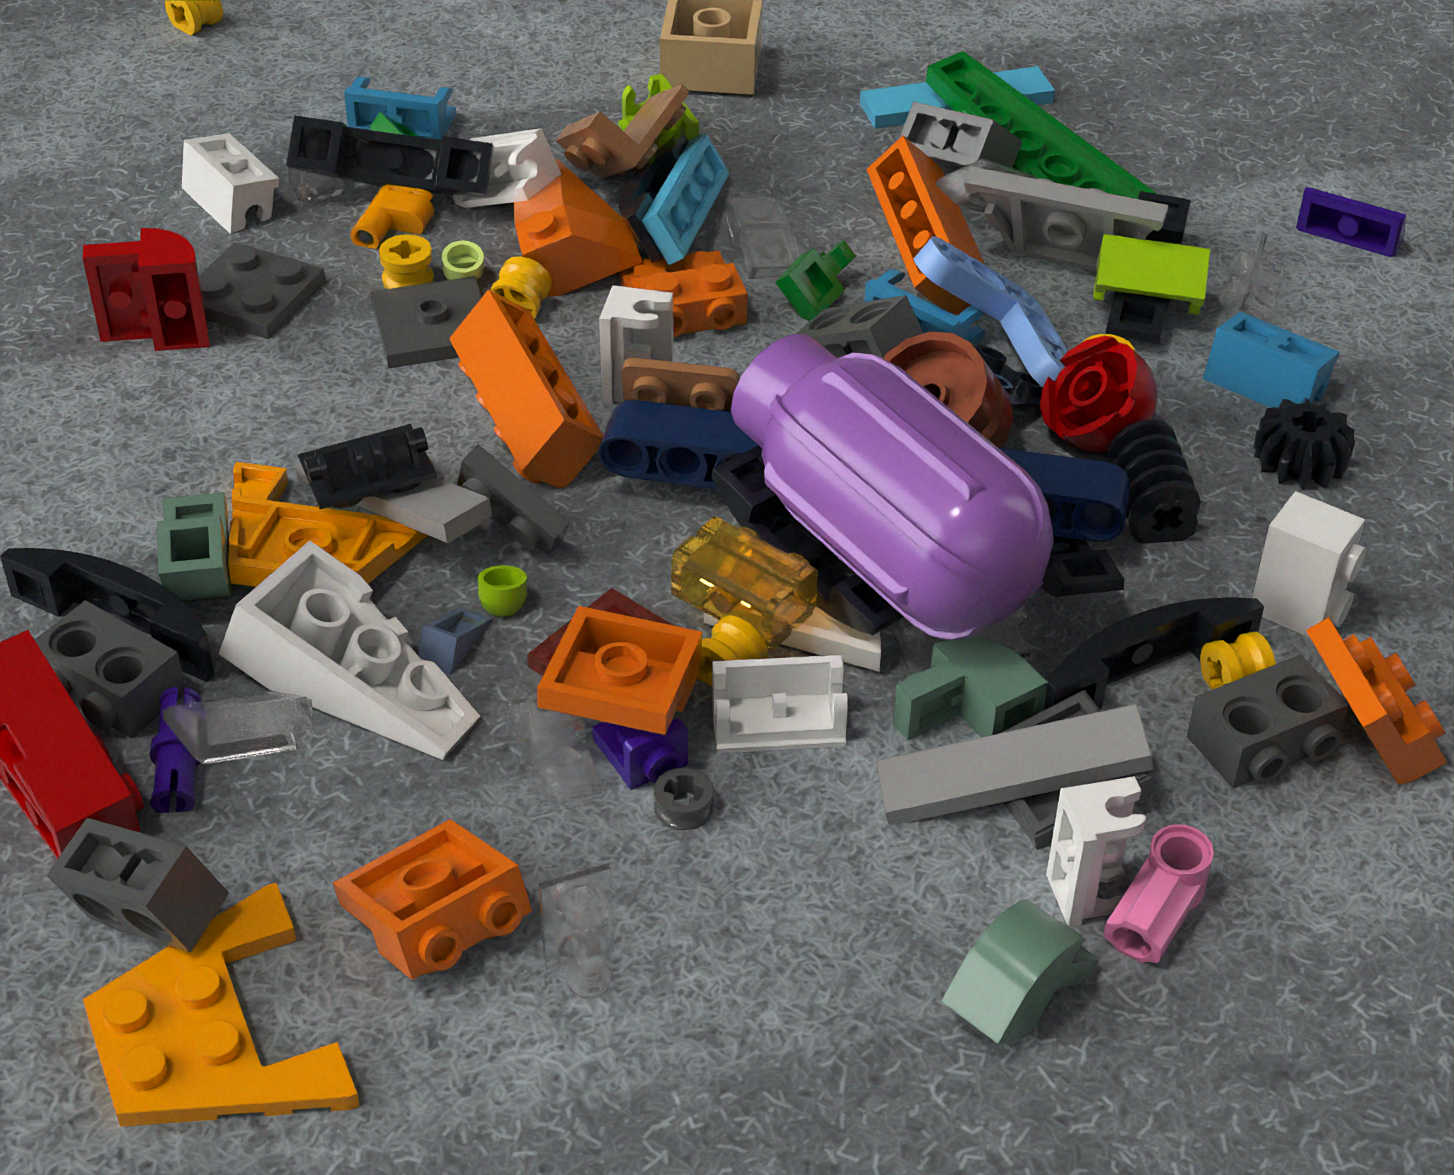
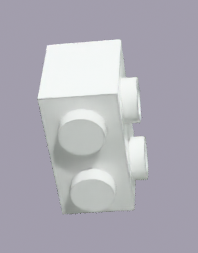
(1308, 564)

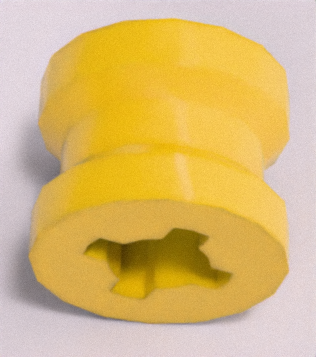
(192, 14)
(406, 261)
(523, 283)
(730, 640)
(1229, 662)

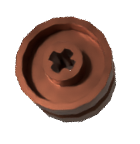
(959, 379)

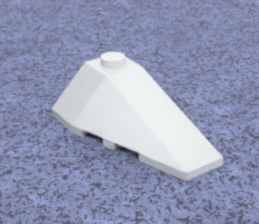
(324, 639)

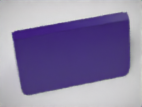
(1351, 222)

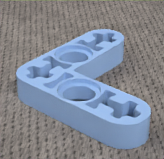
(1000, 298)

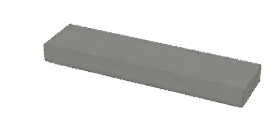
(431, 508)
(1014, 764)

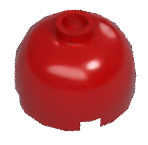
(1098, 394)

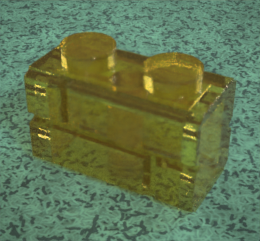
(742, 576)

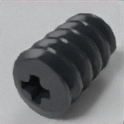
(1161, 490)

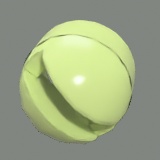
(462, 260)

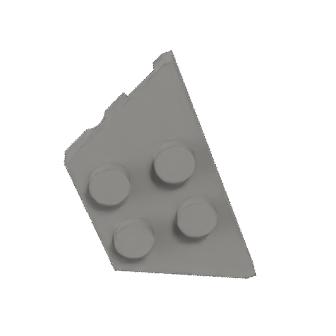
(1059, 219)

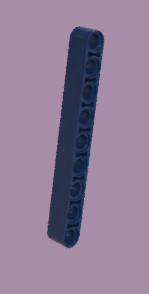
(686, 443)

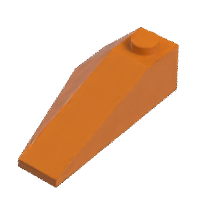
(574, 234)

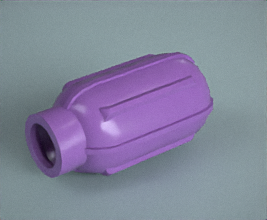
(896, 485)

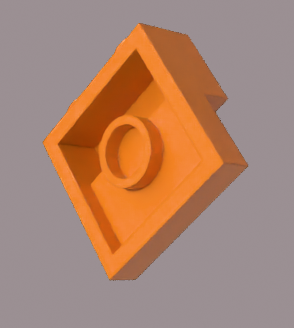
(703, 290)
(622, 670)
(1378, 696)
(435, 898)

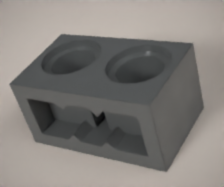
(958, 138)
(864, 327)
(110, 668)
(1267, 722)
(138, 884)

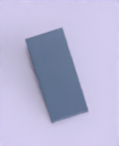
(450, 639)

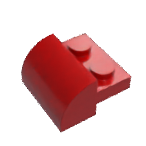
(147, 290)

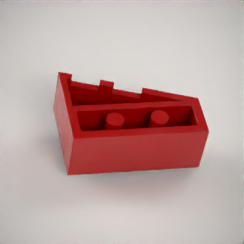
(50, 754)

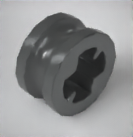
(683, 781)

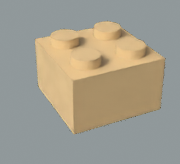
(712, 44)

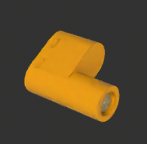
(394, 209)

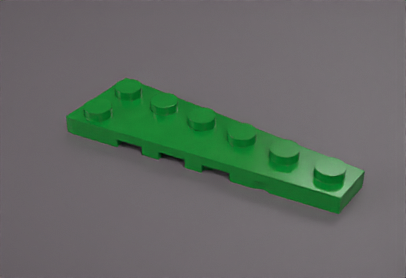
(1047, 145)

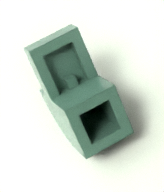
(195, 547)
(969, 679)
(1016, 971)

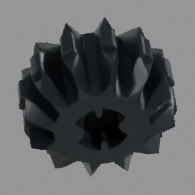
(1304, 442)

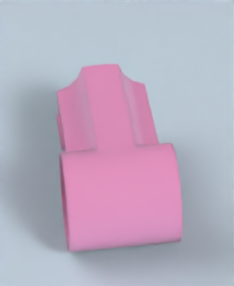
(1161, 893)

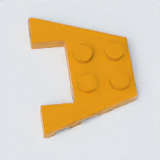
(271, 531)
(180, 1040)

